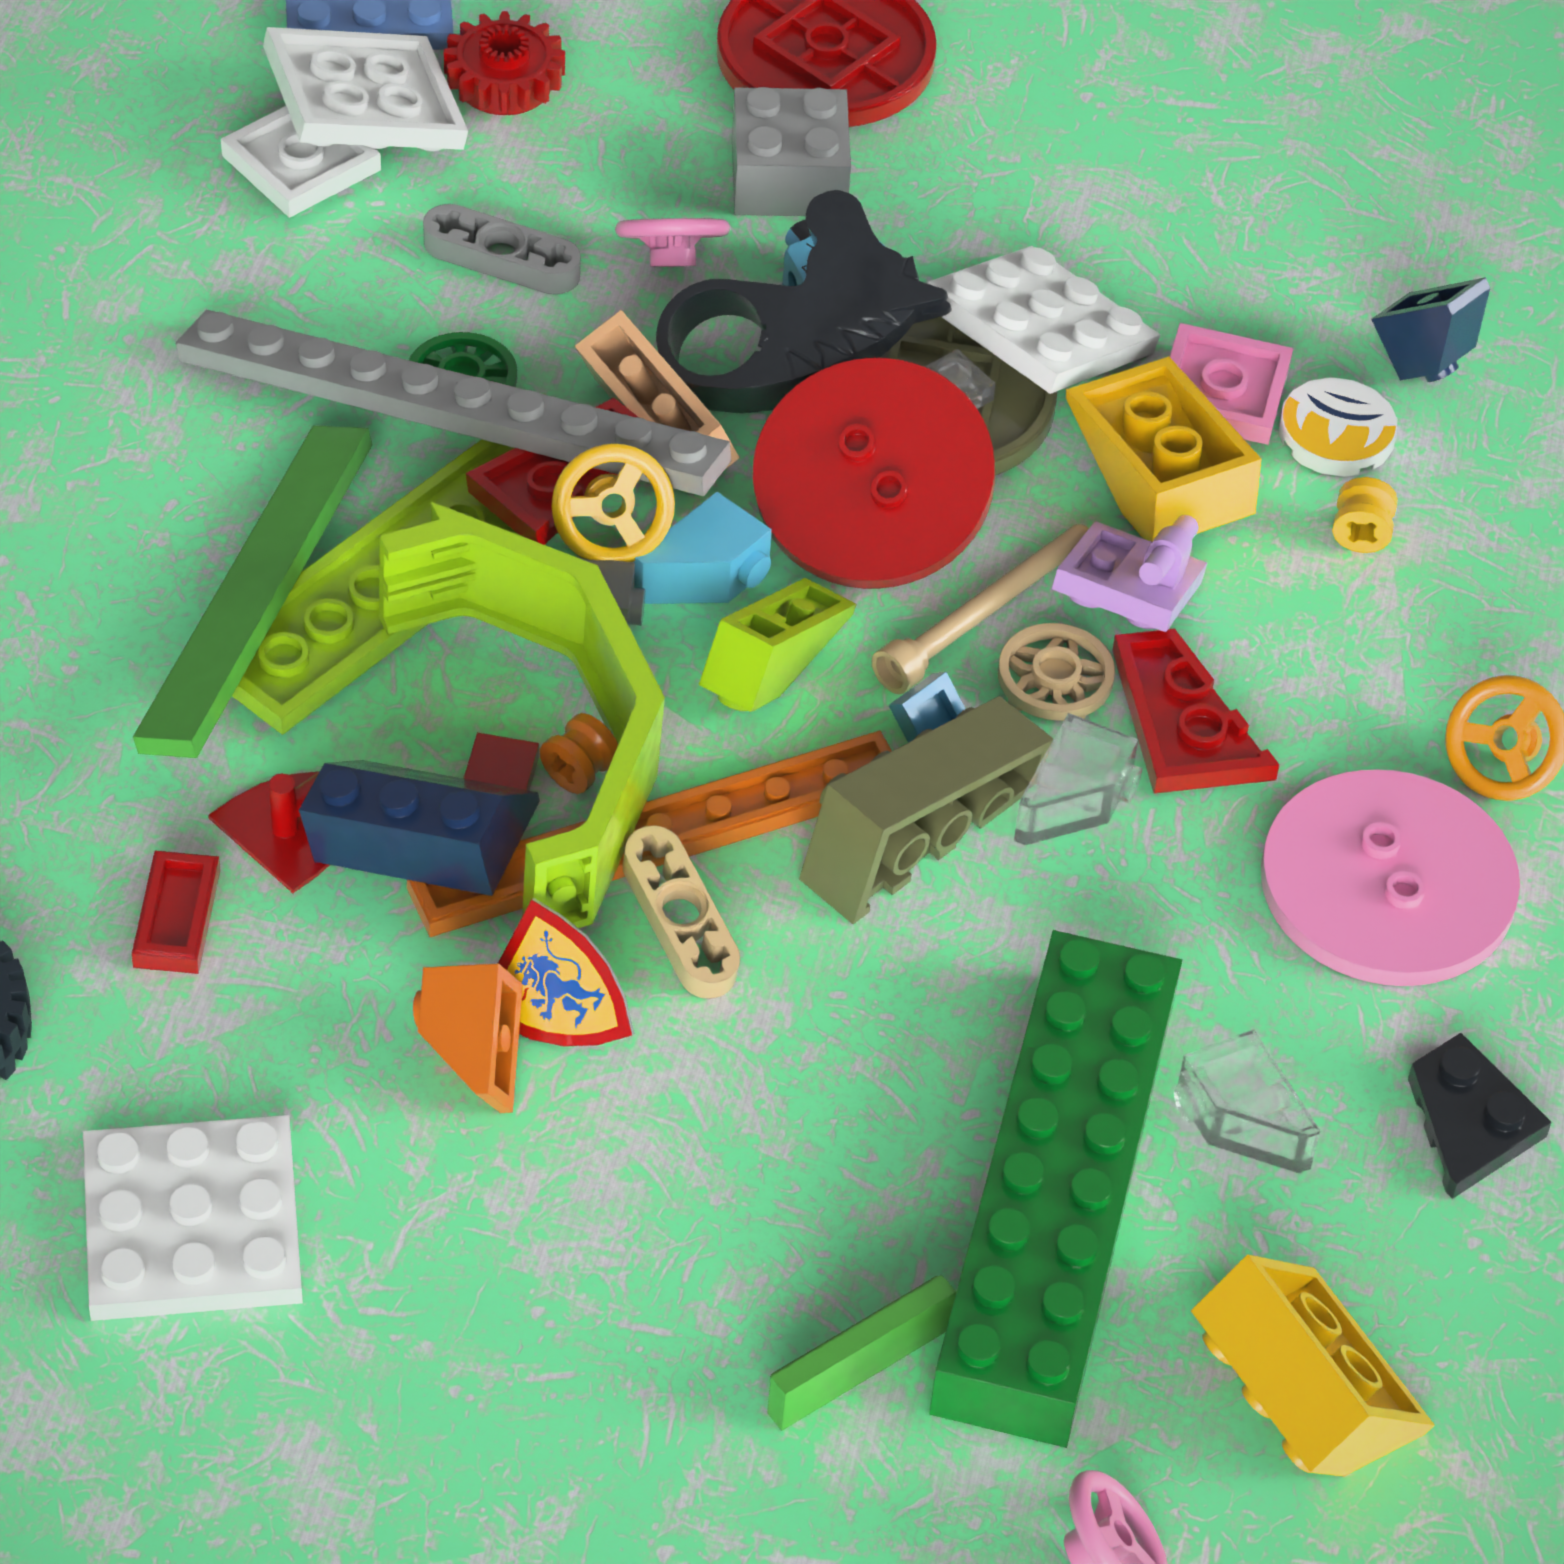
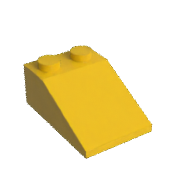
(1165, 449)

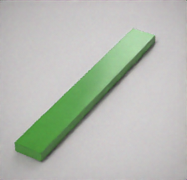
(252, 593)

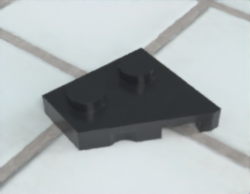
(1472, 1113)

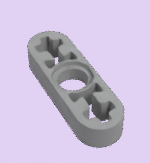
(551, 262)

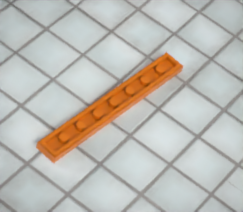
(699, 816)

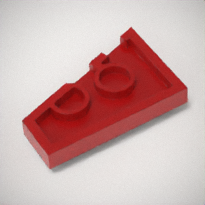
(522, 484)
(1180, 719)

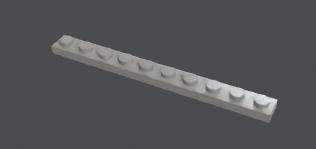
(445, 398)

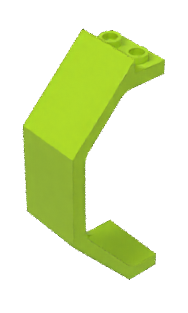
(565, 605)

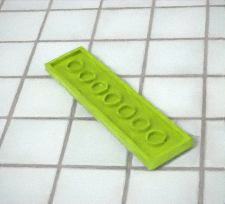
(331, 617)

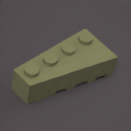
(918, 803)

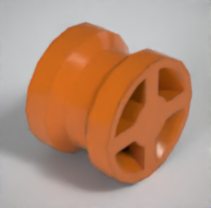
(578, 753)

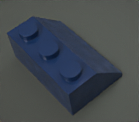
(415, 824)

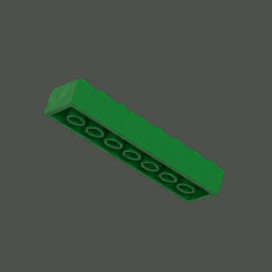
(1056, 1191)

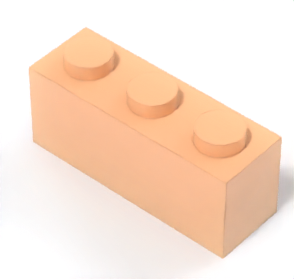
(643, 381)

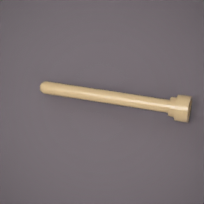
(904, 662)

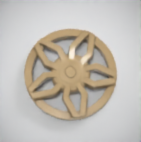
(1056, 671)

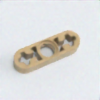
(680, 939)

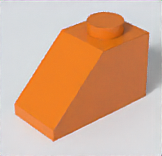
(474, 1025)

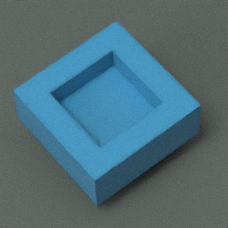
(927, 705)

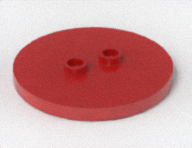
(866, 46)
(874, 473)

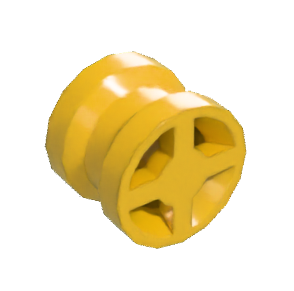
(1365, 515)

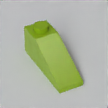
(771, 643)

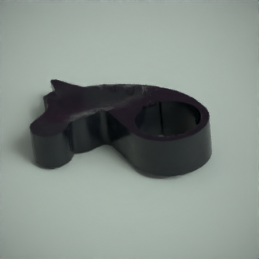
(847, 309)

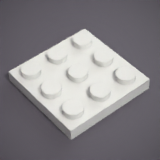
(364, 89)
(1044, 319)
(191, 1218)

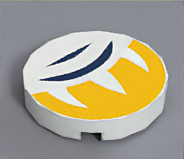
(1338, 426)

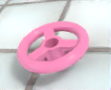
(672, 239)
(1110, 1531)

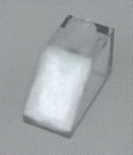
(1078, 781)
(1246, 1103)

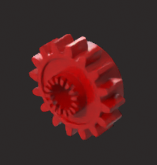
(504, 64)

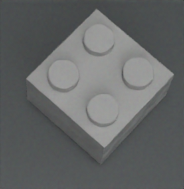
(788, 148)

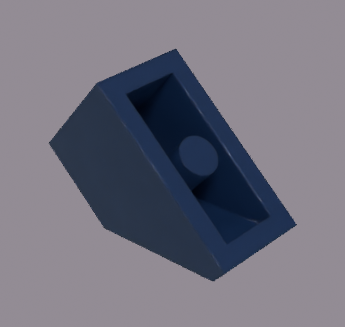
(1433, 328)

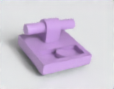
(1133, 575)

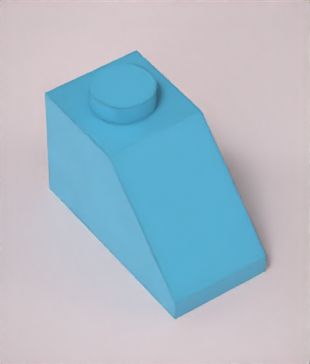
(706, 556)

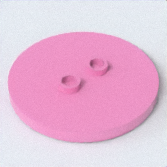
(1390, 877)

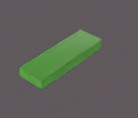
(860, 1352)

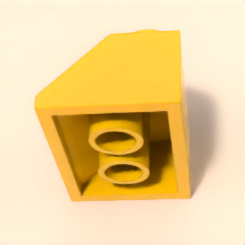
(1308, 1366)

